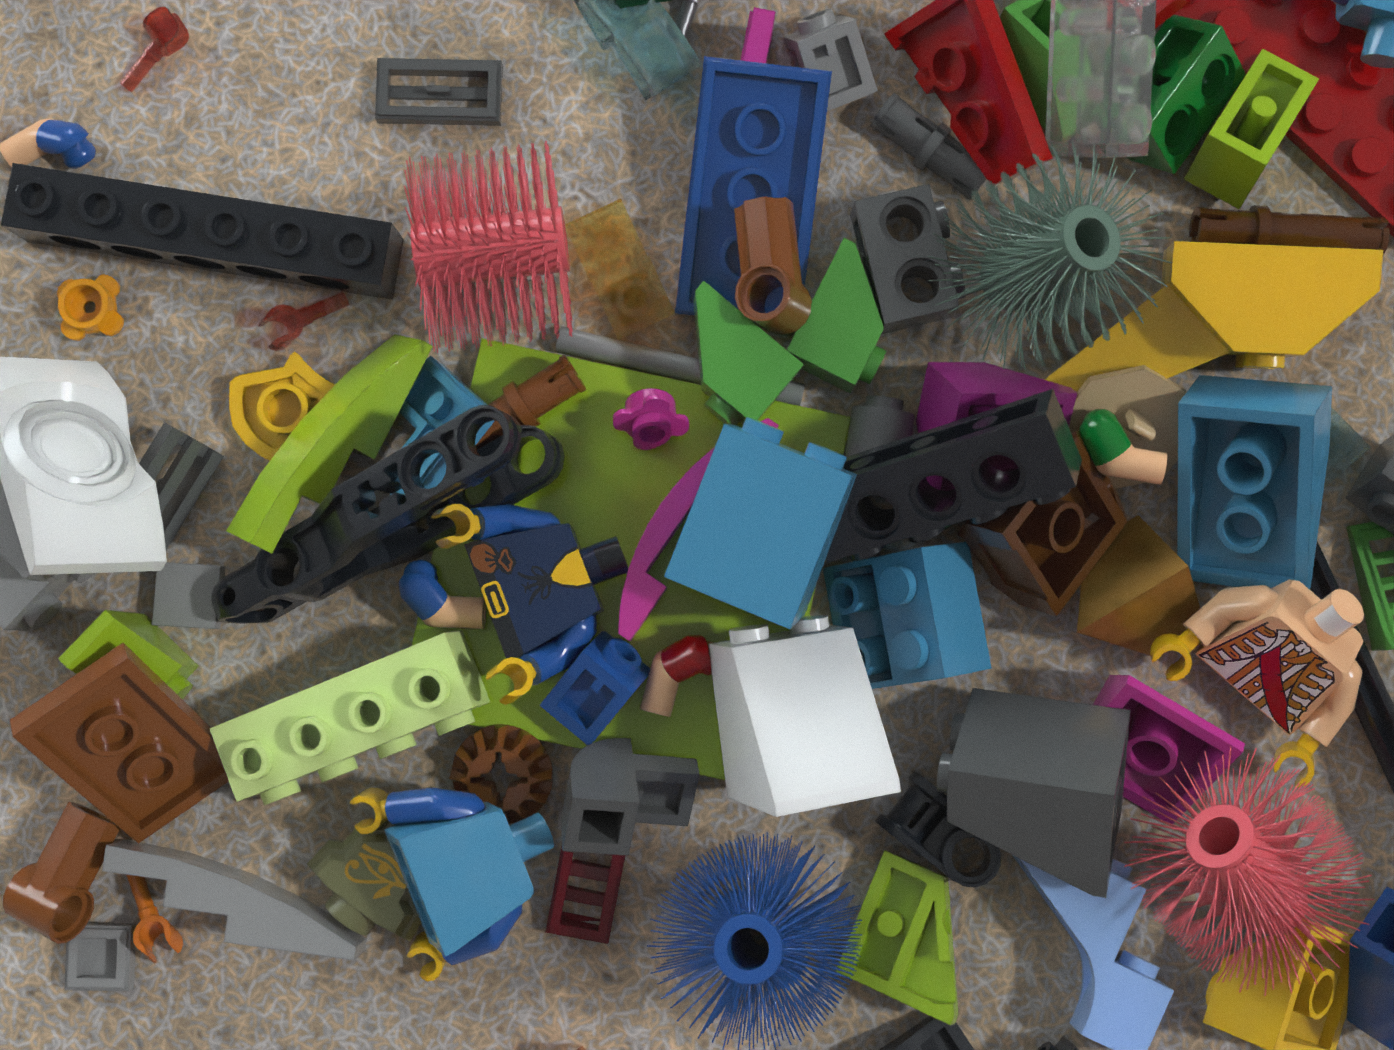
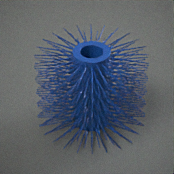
(741, 957)

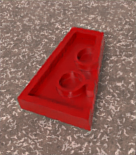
(976, 76)

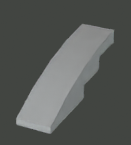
(255, 908)

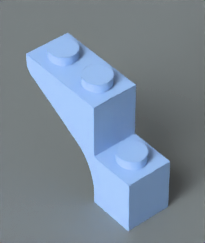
(1118, 998)

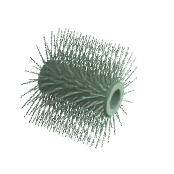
(1049, 258)

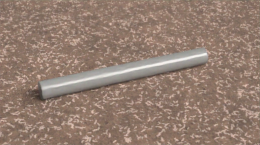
(647, 359)

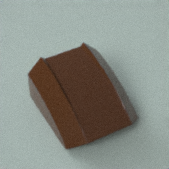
(1049, 549)

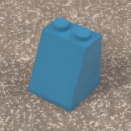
(762, 522)

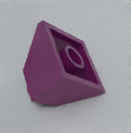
(968, 388)

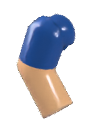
(49, 137)
(432, 603)

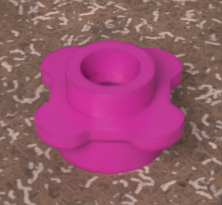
(650, 418)

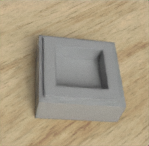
(184, 595)
(101, 958)

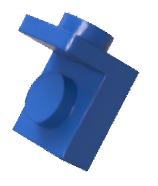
(596, 686)

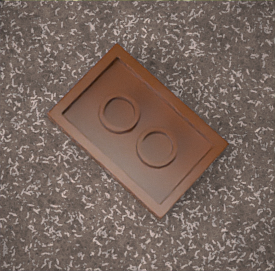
(124, 743)

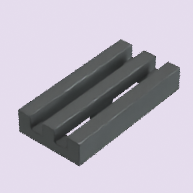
(438, 115)
(190, 487)

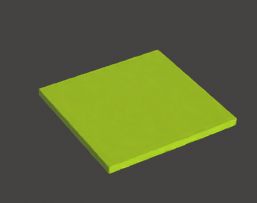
(607, 493)

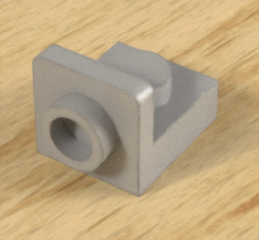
(834, 46)

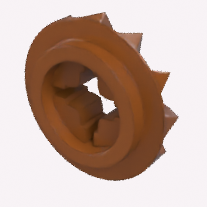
(522, 756)

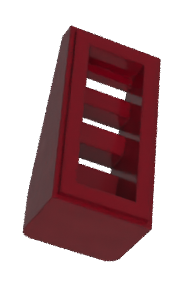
(571, 924)

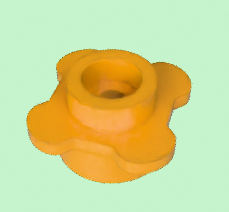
(76, 294)

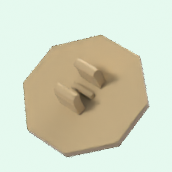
(1142, 404)

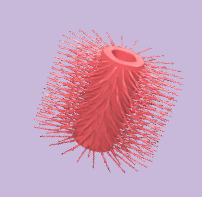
(487, 247)
(1249, 872)

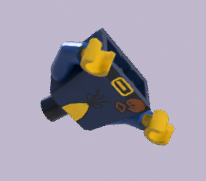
(534, 586)

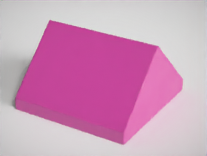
(1159, 740)

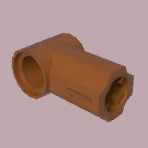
(770, 261)
(54, 891)

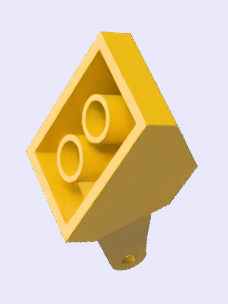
(1234, 302)

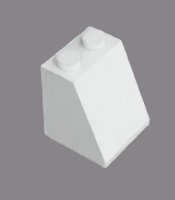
(798, 719)

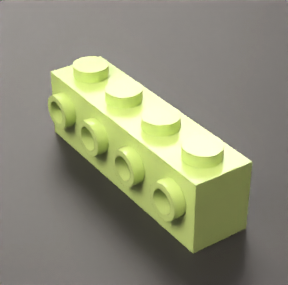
(349, 716)

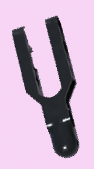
(349, 541)

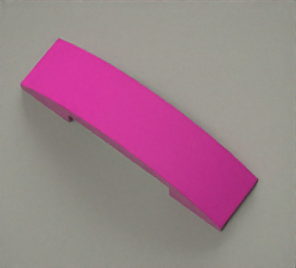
(640, 589)

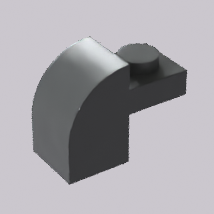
(616, 789)

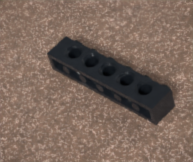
(203, 231)

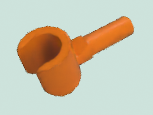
(150, 923)

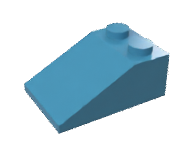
(1251, 479)

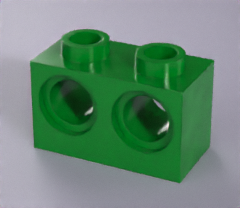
(1190, 86)

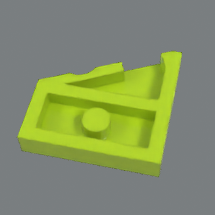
(907, 938)

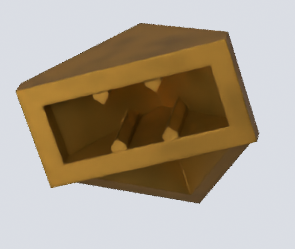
(1136, 591)

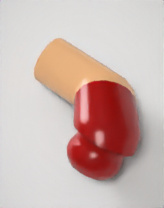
(672, 666)

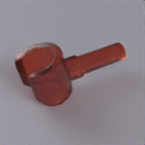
(168, 37)
(299, 318)

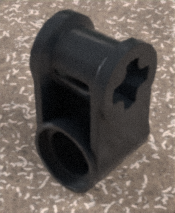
(932, 834)

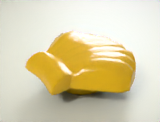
(272, 403)

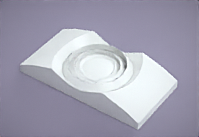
(73, 471)

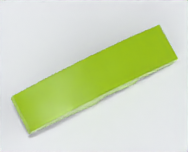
(346, 420)

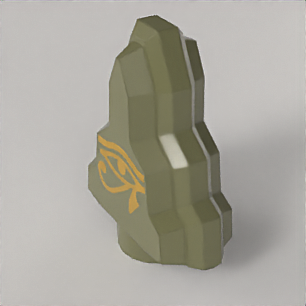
(366, 884)

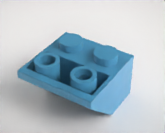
(912, 613)

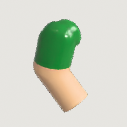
(1115, 454)

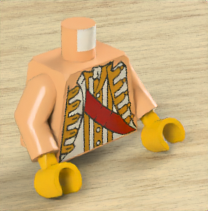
(1282, 654)

